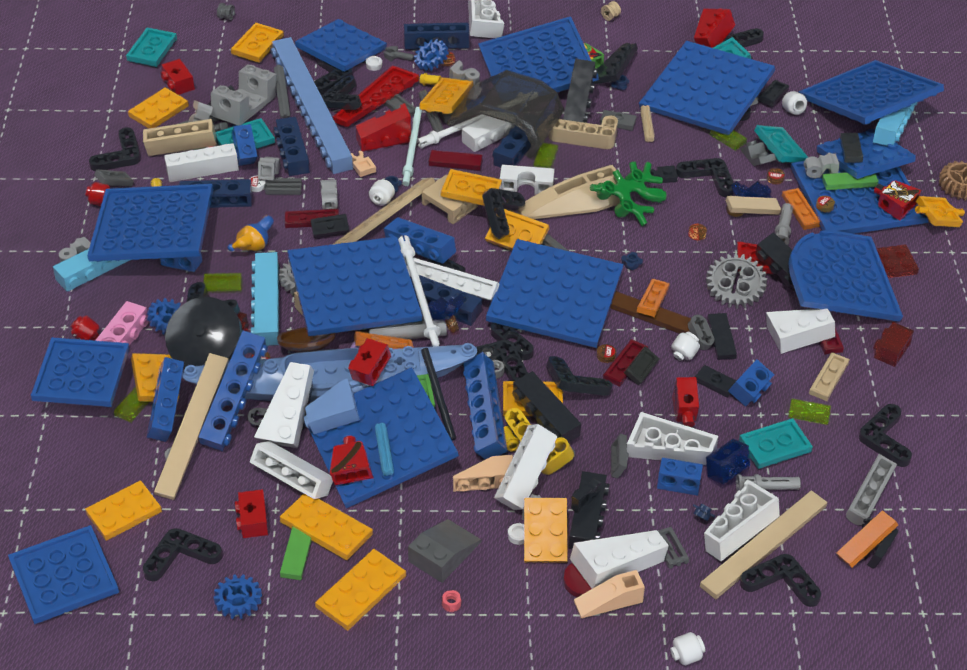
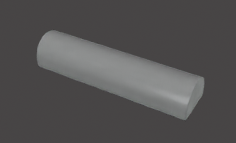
(408, 330)
(870, 490)

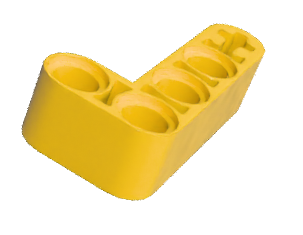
(556, 458)

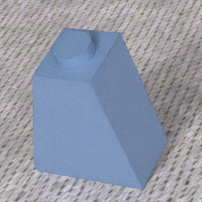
(332, 409)

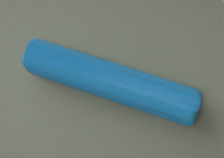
(384, 449)

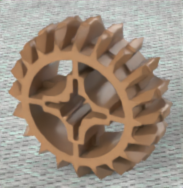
(954, 179)

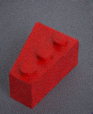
(714, 27)
(385, 131)

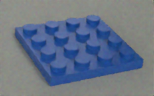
(341, 45)
(875, 156)
(80, 372)
(63, 574)

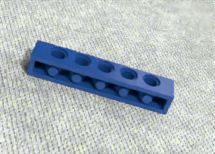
(247, 343)
(484, 406)

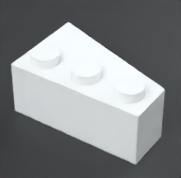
(800, 327)

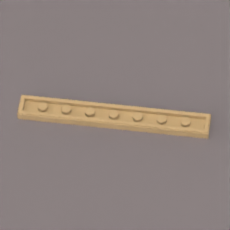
(387, 211)
(191, 427)
(763, 544)

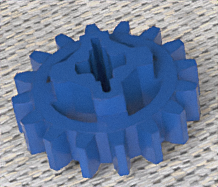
(430, 56)
(165, 311)
(237, 596)

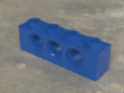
(424, 240)
(165, 399)

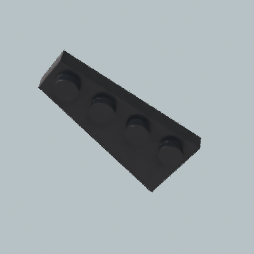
(616, 64)

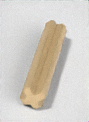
(647, 123)

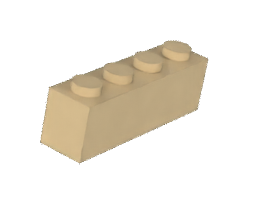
(179, 137)

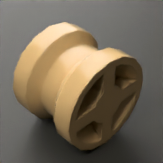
(611, 10)

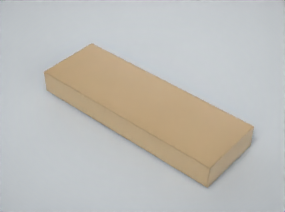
(753, 205)
(829, 376)

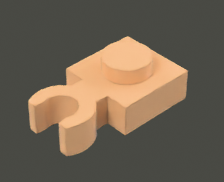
(362, 165)

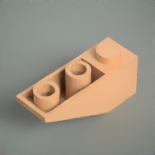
(483, 475)
(612, 594)

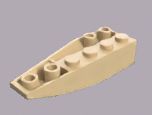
(571, 196)

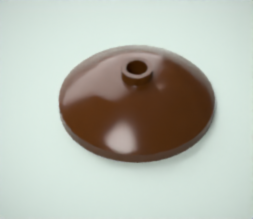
(299, 341)

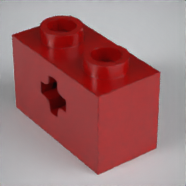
(177, 77)
(369, 362)
(252, 514)

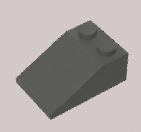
(441, 549)

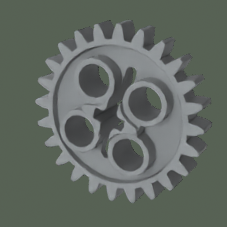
(719, 277)

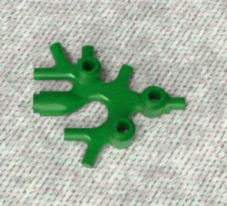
(633, 182)

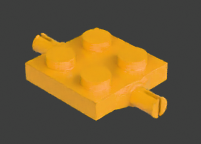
(939, 211)

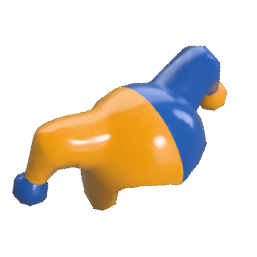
(253, 236)

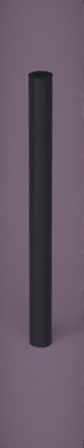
(438, 393)

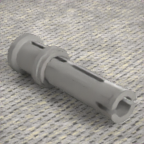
(783, 228)
(769, 483)

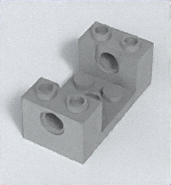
(255, 91)

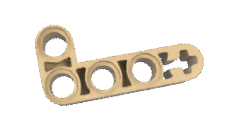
(586, 134)

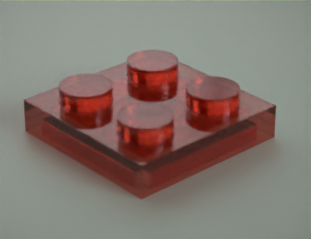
(897, 261)

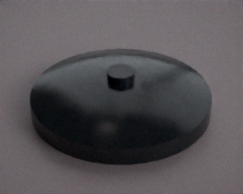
(202, 328)

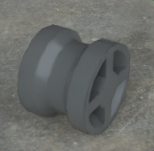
(225, 11)

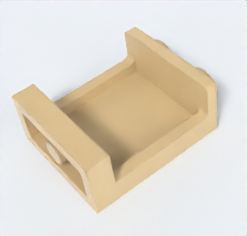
(455, 208)

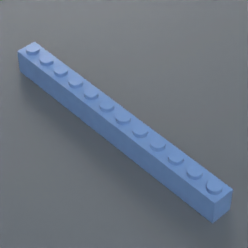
(312, 106)

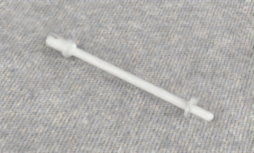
(434, 137)
(432, 331)

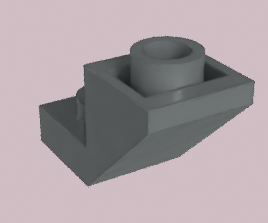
(756, 153)

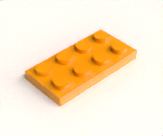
(446, 95)
(327, 526)
(360, 589)

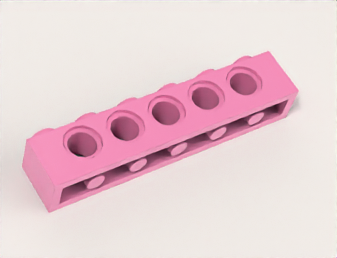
(125, 324)

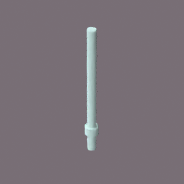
(408, 169)

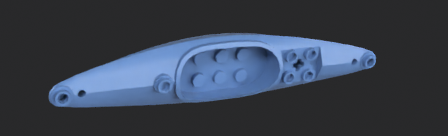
(333, 365)

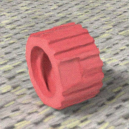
(451, 607)

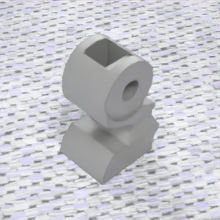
(470, 74)
(202, 112)
(816, 166)
(268, 168)
(329, 194)
(77, 247)

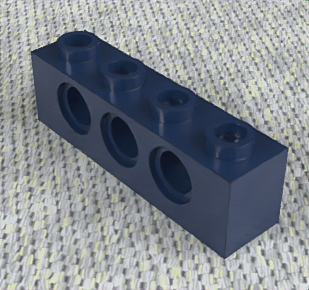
(452, 34)
(291, 146)
(511, 148)
(228, 192)
(434, 290)

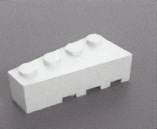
(484, 19)
(286, 412)
(661, 438)
(741, 520)
(611, 556)

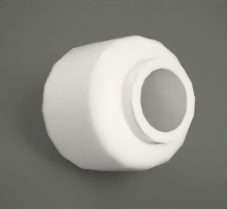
(794, 102)
(381, 192)
(685, 346)
(687, 648)

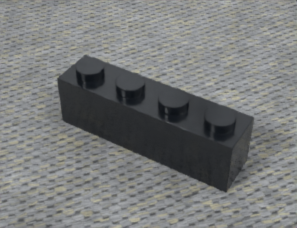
(579, 91)
(776, 255)
(546, 407)
(589, 519)

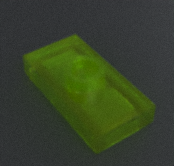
(733, 140)
(546, 155)
(223, 281)
(130, 407)
(809, 411)

